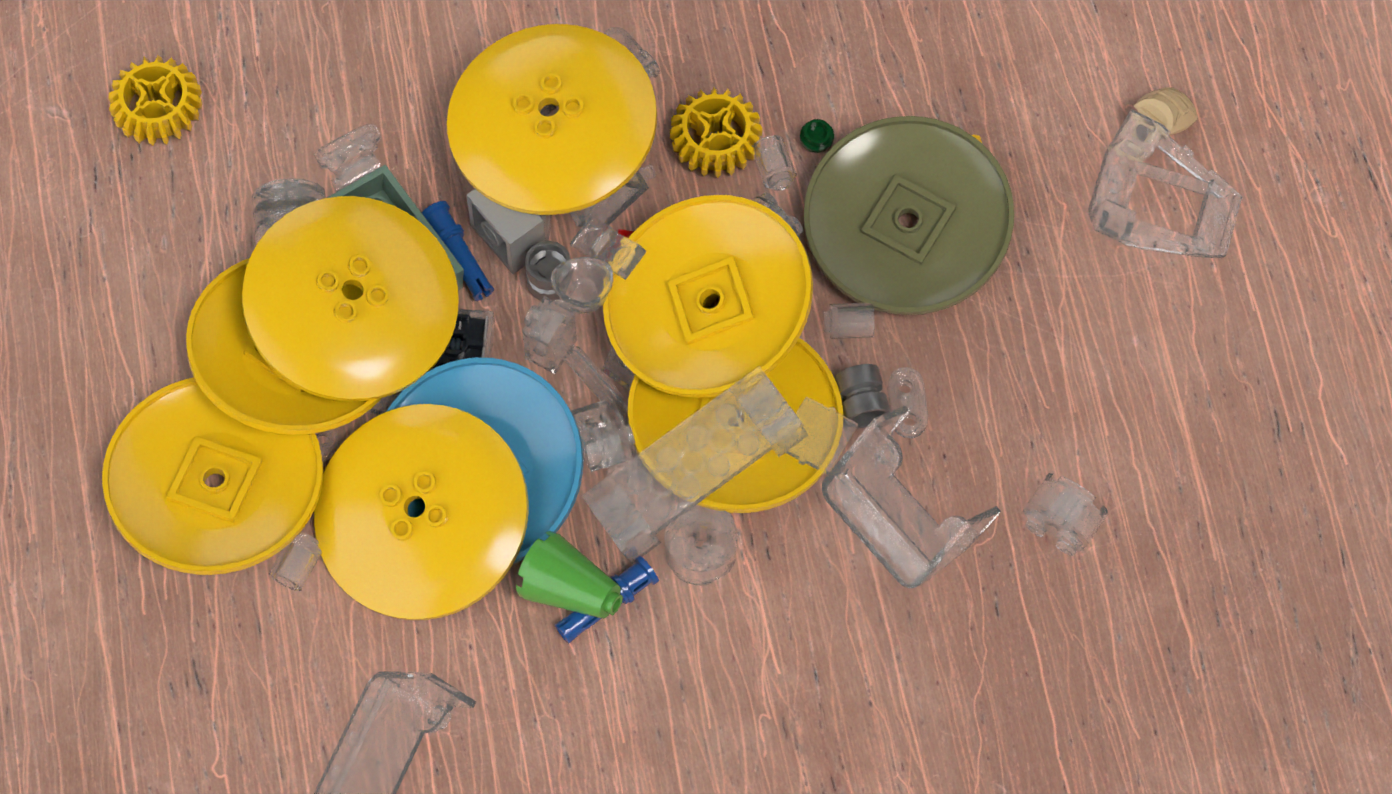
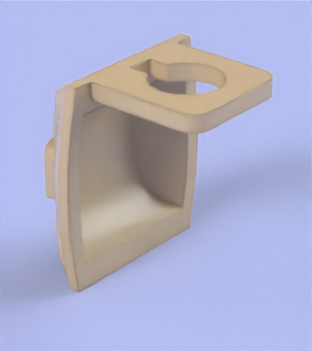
(1169, 108)

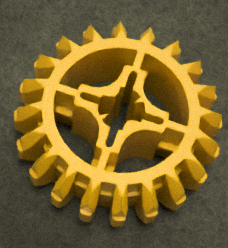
(714, 114)
(155, 118)

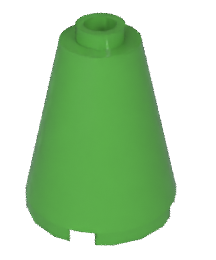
(566, 579)

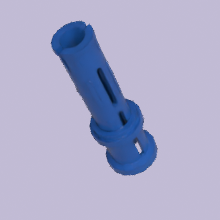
(452, 236)
(630, 582)

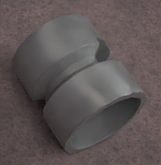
(540, 263)
(861, 393)

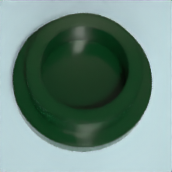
(817, 136)

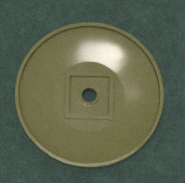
(918, 170)

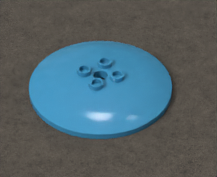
(527, 417)

